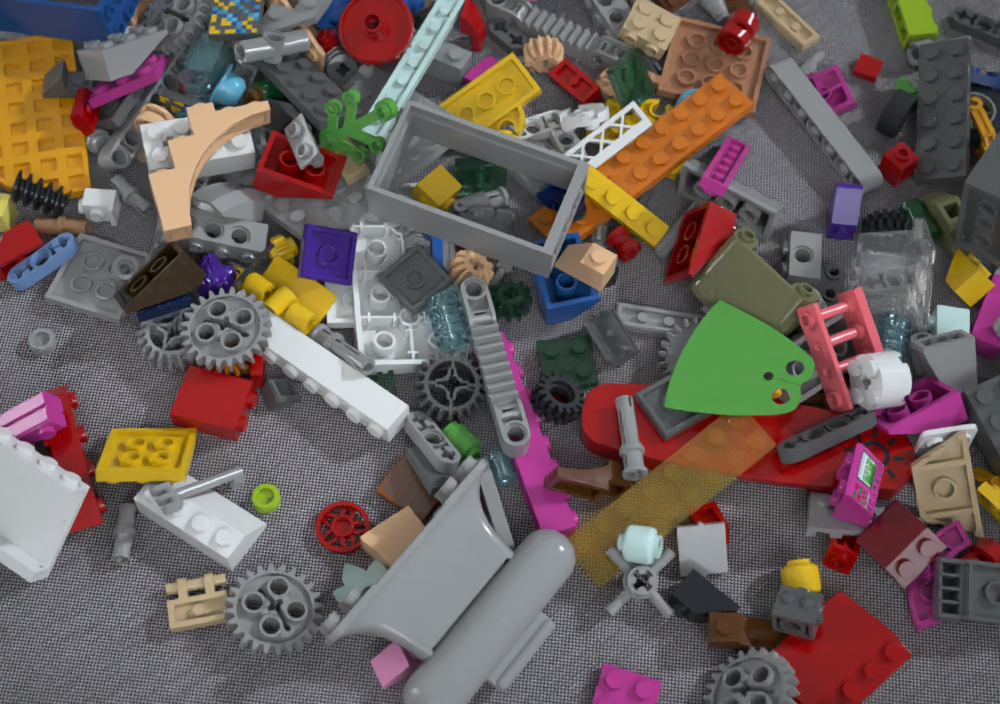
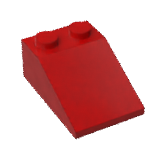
(282, 177)
(698, 239)

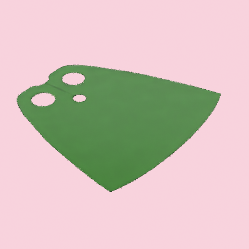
(726, 366)

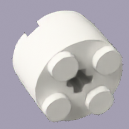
(879, 380)

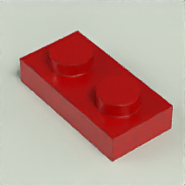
(82, 114)

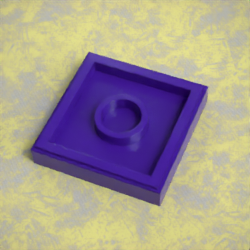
(327, 255)

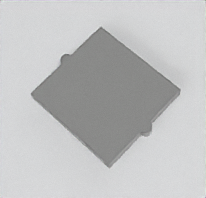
(702, 548)

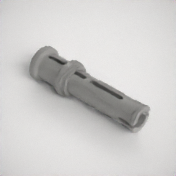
(336, 345)
(631, 448)

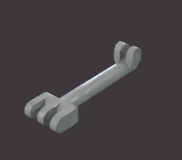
(172, 497)

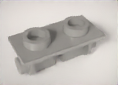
(303, 143)
(499, 220)

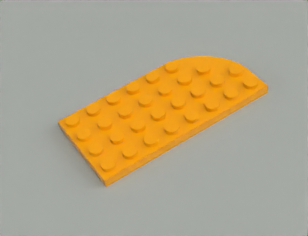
(36, 129)

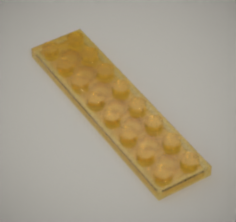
(672, 490)

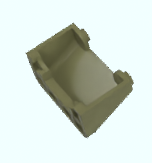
(751, 284)

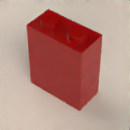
(214, 403)

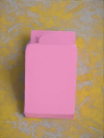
(394, 664)

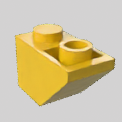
(968, 278)

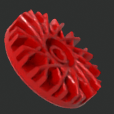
(377, 44)

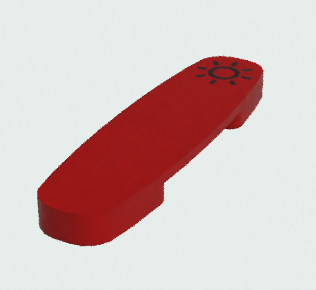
(817, 473)

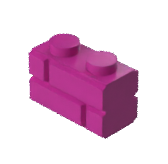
(35, 418)

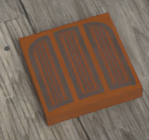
(405, 488)

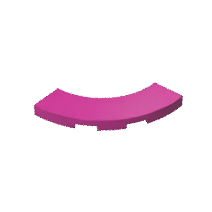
(920, 589)

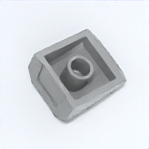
(230, 200)

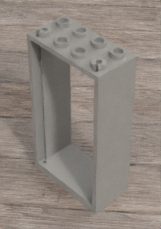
(489, 146)

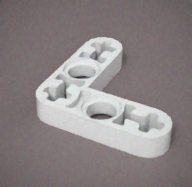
(553, 131)

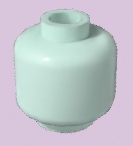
(640, 544)

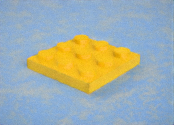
(147, 455)

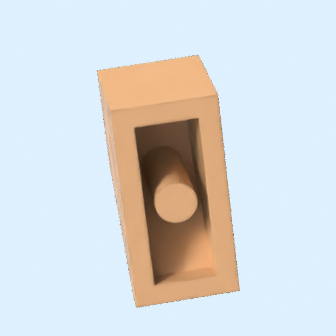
(588, 264)

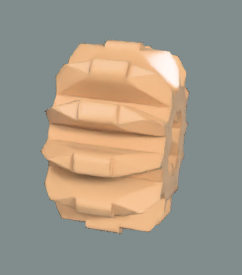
(542, 54)
(470, 264)

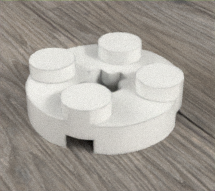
(586, 116)

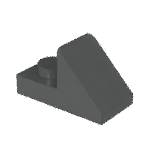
(64, 83)

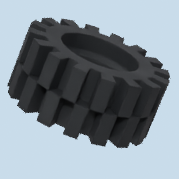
(885, 221)
(552, 408)

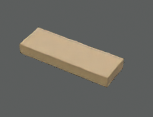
(788, 23)

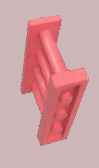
(860, 330)

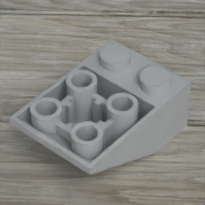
(120, 53)

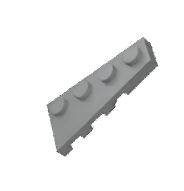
(821, 520)

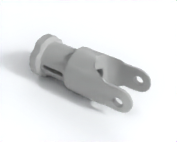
(494, 199)

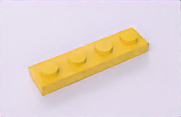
(624, 208)

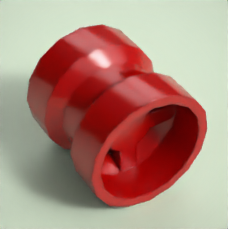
(623, 244)

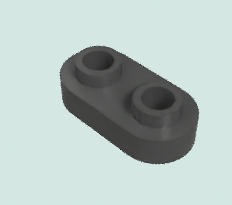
(831, 284)

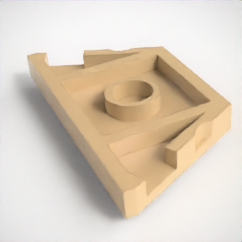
(947, 485)

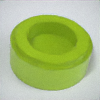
(266, 498)

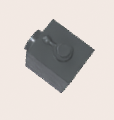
(797, 612)

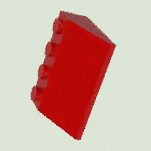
(847, 657)

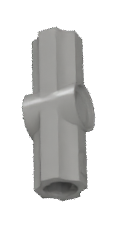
(272, 46)

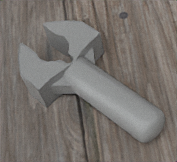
(809, 65)

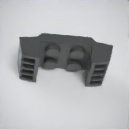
(966, 591)

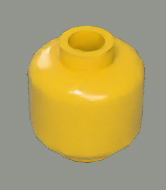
(801, 574)

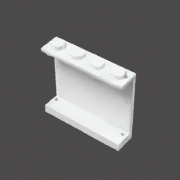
(35, 507)

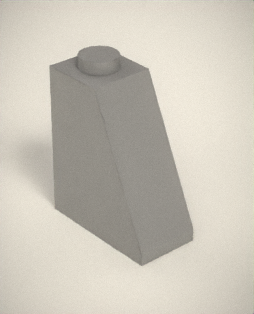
(949, 358)

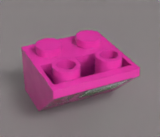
(857, 486)

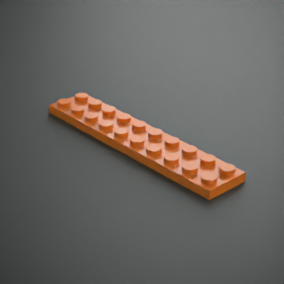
(661, 149)

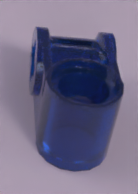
(553, 196)

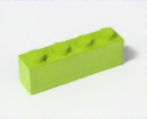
(913, 21)

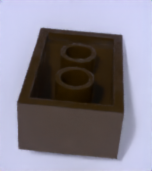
(161, 279)

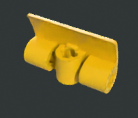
(291, 298)

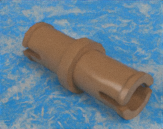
(61, 225)

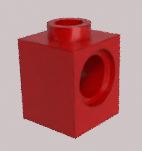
(898, 164)

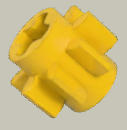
(284, 248)

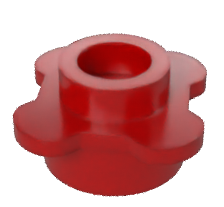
(327, 39)

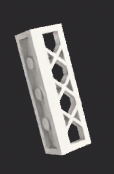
(614, 146)

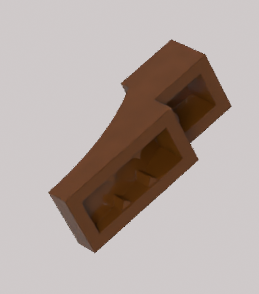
(589, 483)
(740, 632)

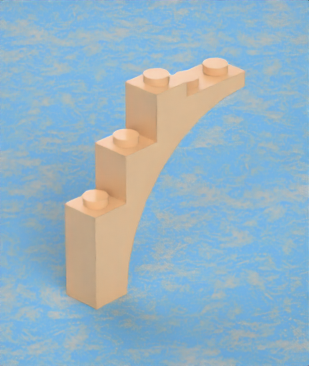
(189, 154)

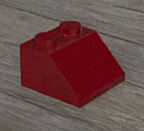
(900, 543)

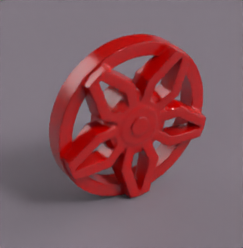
(341, 527)

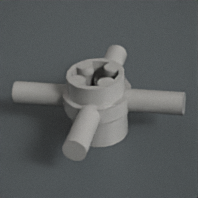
(649, 573)

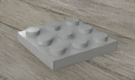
(87, 281)

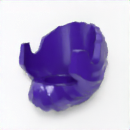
(217, 276)

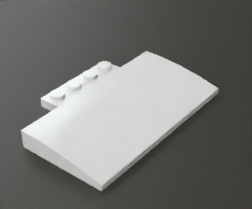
(379, 321)

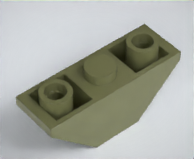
(945, 212)

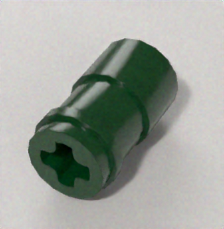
(915, 209)

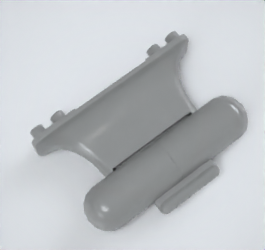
(461, 598)

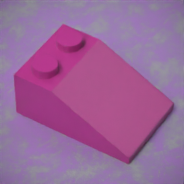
(926, 408)

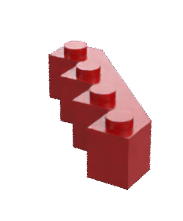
(69, 452)

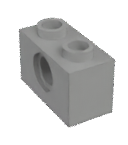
(806, 248)

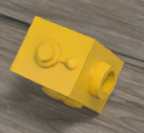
(437, 189)

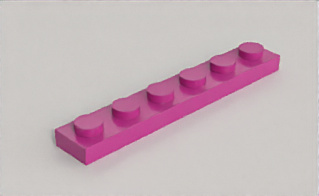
(724, 167)

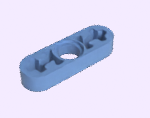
(23, 276)

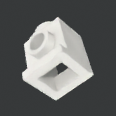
(100, 205)

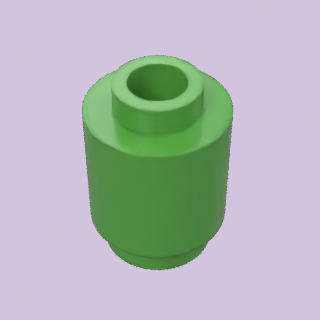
(463, 440)

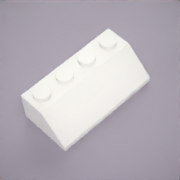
(206, 523)

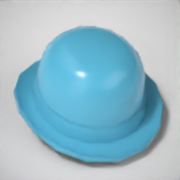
(229, 89)

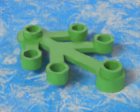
(333, 138)

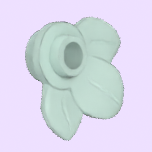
(359, 578)

